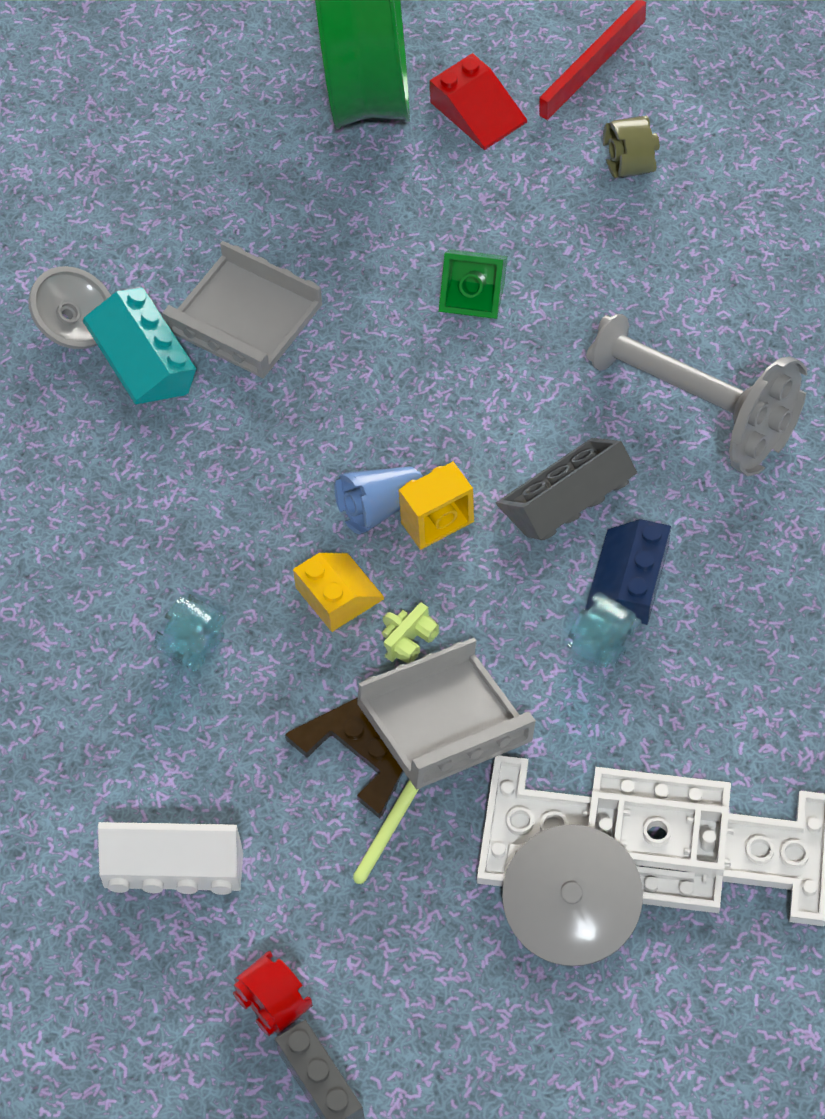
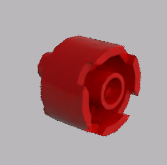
(271, 993)

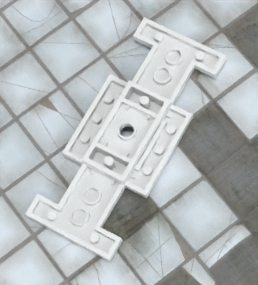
(698, 839)

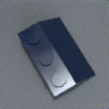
(632, 565)

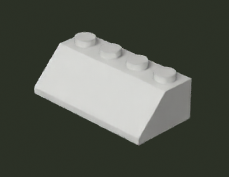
(170, 857)

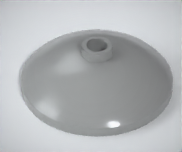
(69, 293)

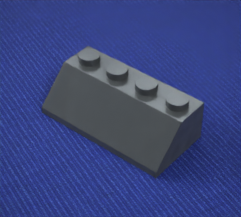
(568, 487)

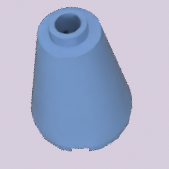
(371, 495)

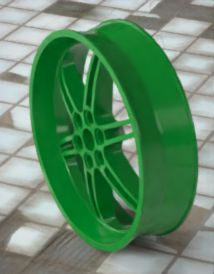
(364, 59)

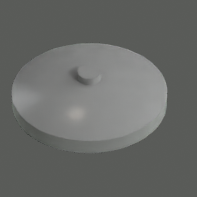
(572, 895)

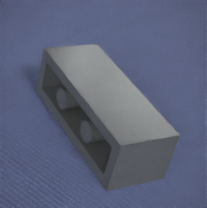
(317, 1074)

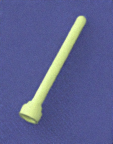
(385, 833)

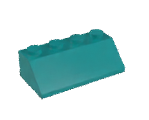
(140, 347)

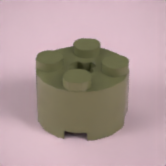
(630, 146)

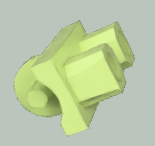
(402, 630)

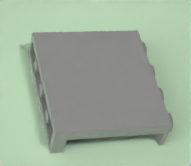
(245, 310)
(443, 714)

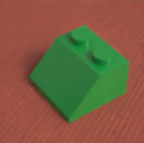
(472, 283)

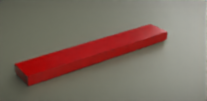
(592, 59)

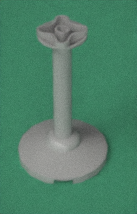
(761, 414)

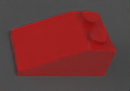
(476, 101)

